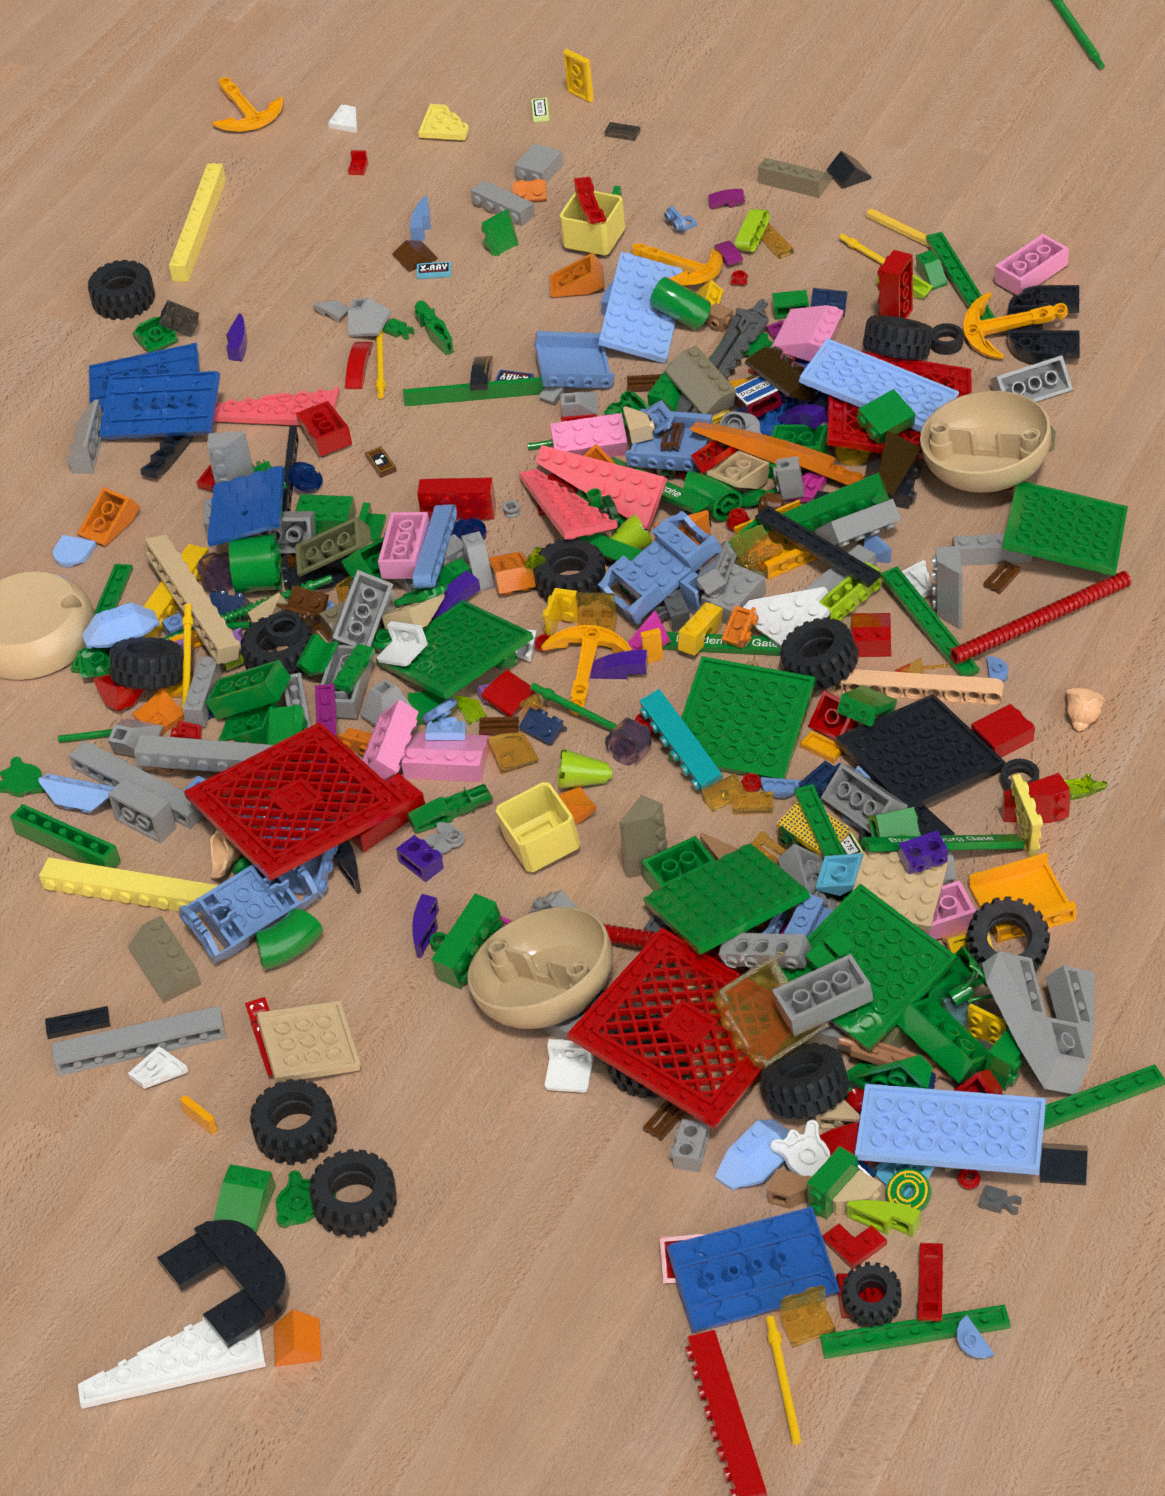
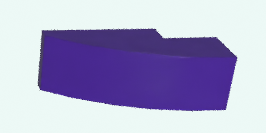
(237, 340)
(804, 415)
(458, 590)
(620, 665)
(424, 922)

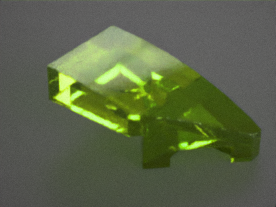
(534, 559)
(470, 709)
(1084, 787)

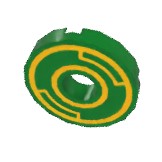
(907, 1178)

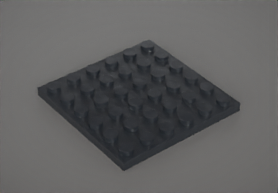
(920, 752)

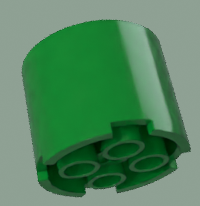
(255, 564)

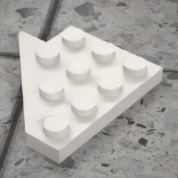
(786, 611)

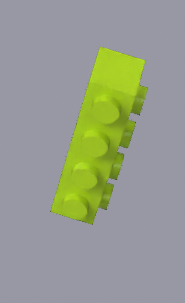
(848, 596)

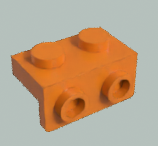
(531, 190)
(739, 626)

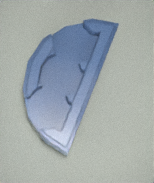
(997, 668)
(441, 710)
(780, 787)
(971, 1341)

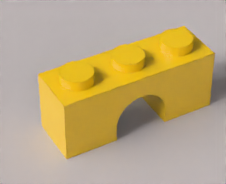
(705, 620)

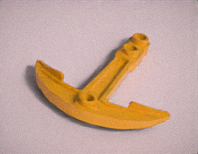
(252, 118)
(698, 271)
(976, 329)
(590, 637)

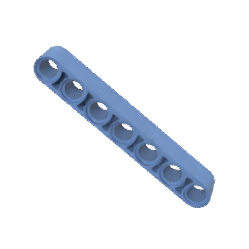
(434, 546)

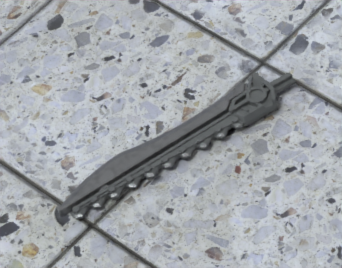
(749, 325)

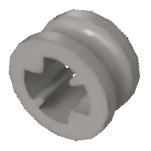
(514, 505)

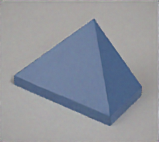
(879, 547)

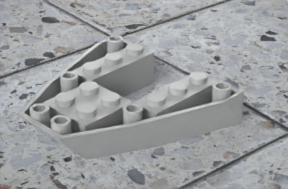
(1053, 1047)

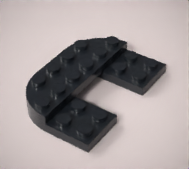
(1031, 341)
(246, 1261)

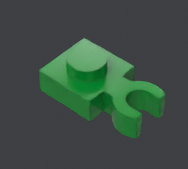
(398, 328)

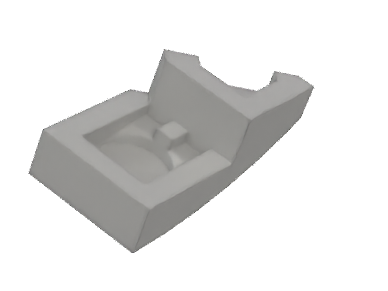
(333, 308)
(551, 394)

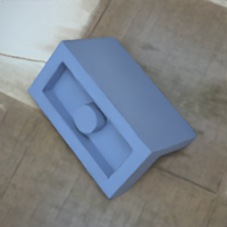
(691, 592)

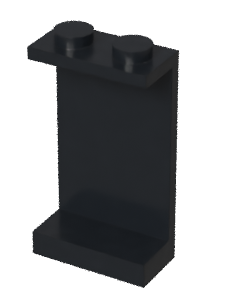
(335, 569)

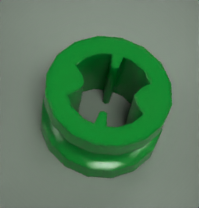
(437, 937)

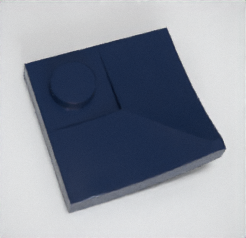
(829, 297)

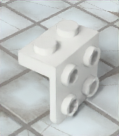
(406, 644)
(568, 1067)

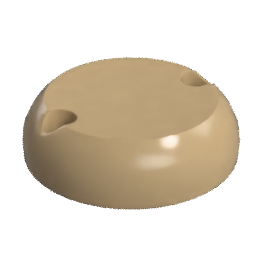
(986, 440)
(40, 623)
(541, 968)

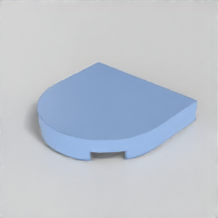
(72, 550)
(445, 729)

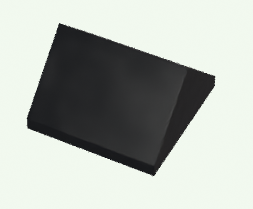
(847, 171)
(1064, 1164)

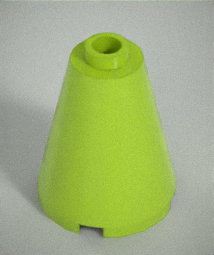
(632, 534)
(581, 770)

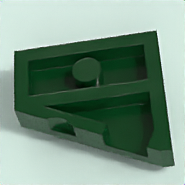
(611, 510)

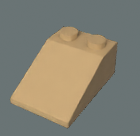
(742, 471)
(414, 613)

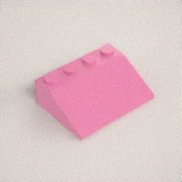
(807, 330)
(445, 758)

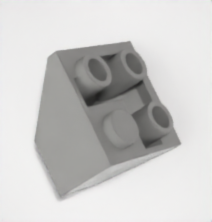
(366, 317)
(579, 403)
(380, 699)
(126, 734)

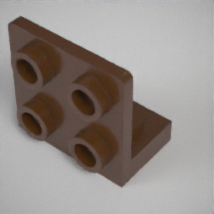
(305, 602)

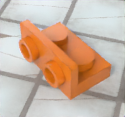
(355, 740)

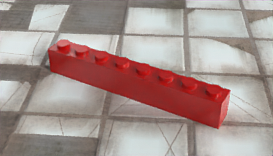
(725, 1414)

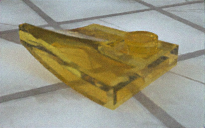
(512, 751)

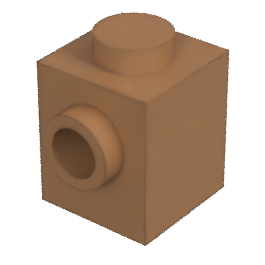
(719, 317)

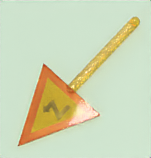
(917, 667)

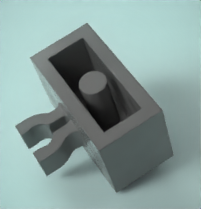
(674, 610)

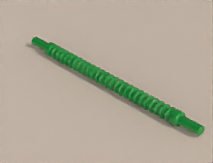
(1078, 32)
(244, 610)

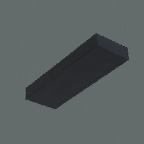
(77, 1022)

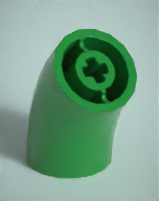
(680, 303)
(720, 495)
(287, 938)

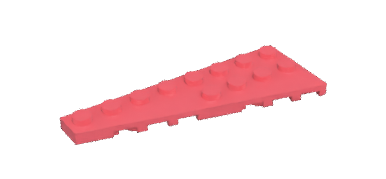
(273, 408)
(629, 488)
(566, 511)

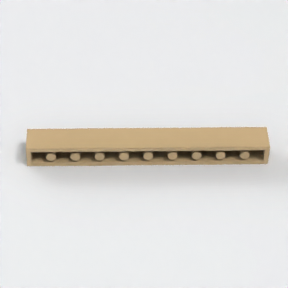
(186, 590)

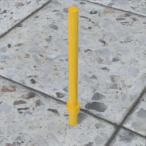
(854, 244)
(380, 383)
(187, 623)
(775, 1340)

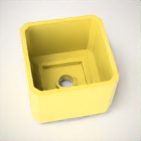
(594, 237)
(538, 827)

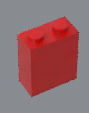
(1005, 730)

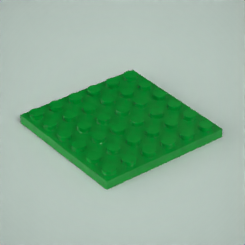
(1065, 528)
(461, 648)
(747, 715)
(726, 898)
(893, 956)

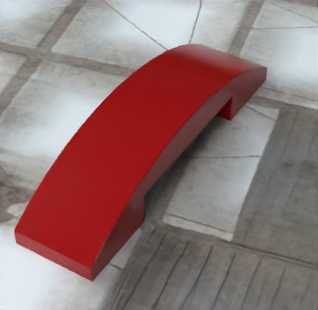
(587, 200)
(356, 364)
(254, 1007)
(930, 1282)

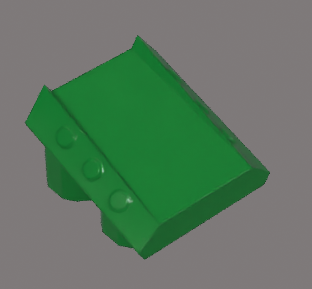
(499, 233)
(154, 336)
(627, 399)
(94, 661)
(284, 723)

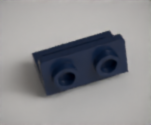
(226, 603)
(541, 726)
(820, 777)

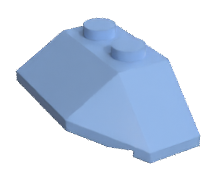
(119, 624)
(75, 793)
(750, 1157)

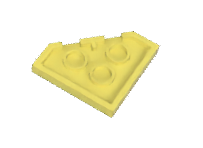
(442, 124)
(1026, 815)

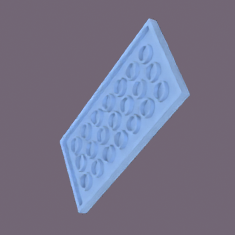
(629, 319)
(863, 378)
(951, 1129)

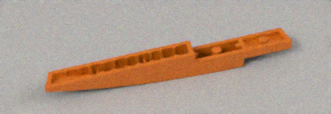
(774, 448)

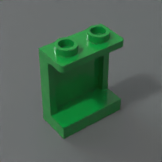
(864, 704)

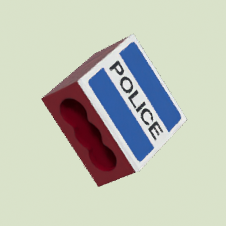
(757, 397)

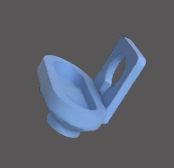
(677, 220)

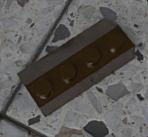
(781, 372)

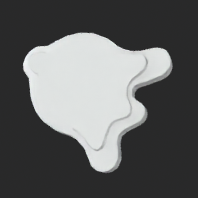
(802, 1152)

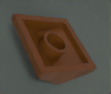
(413, 253)

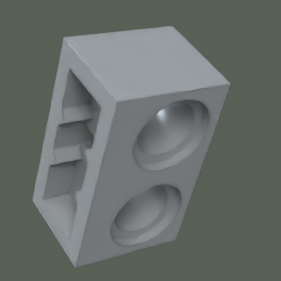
(692, 1146)

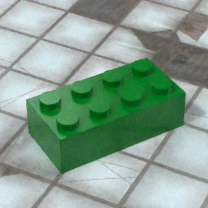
(248, 690)
(473, 927)
(944, 1039)

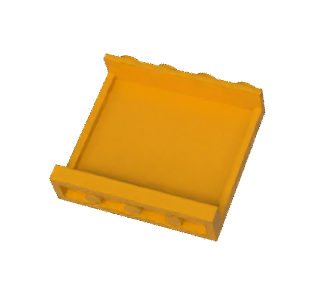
(791, 556)
(1028, 880)

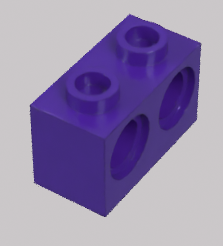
(923, 852)
(420, 858)

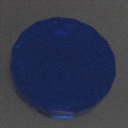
(304, 477)
(464, 527)

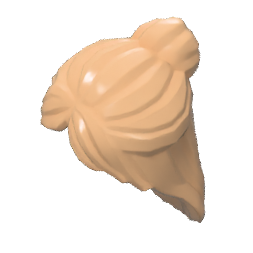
(1083, 707)
(222, 854)

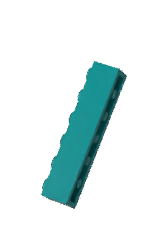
(680, 740)

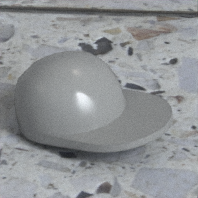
(739, 420)

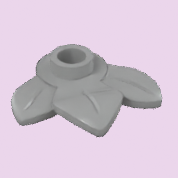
(446, 838)

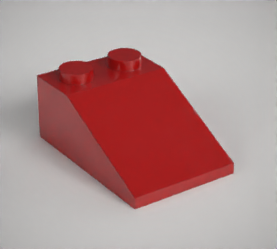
(324, 428)
(872, 634)
(1050, 796)

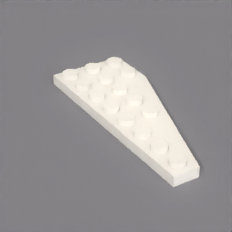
(173, 1362)

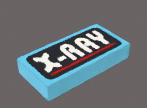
(433, 270)

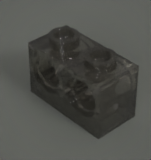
(179, 318)

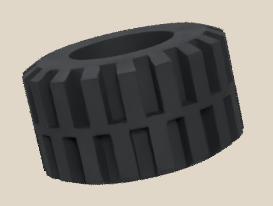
(868, 1277)

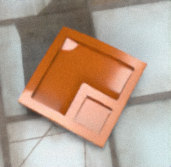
(160, 710)
(578, 804)

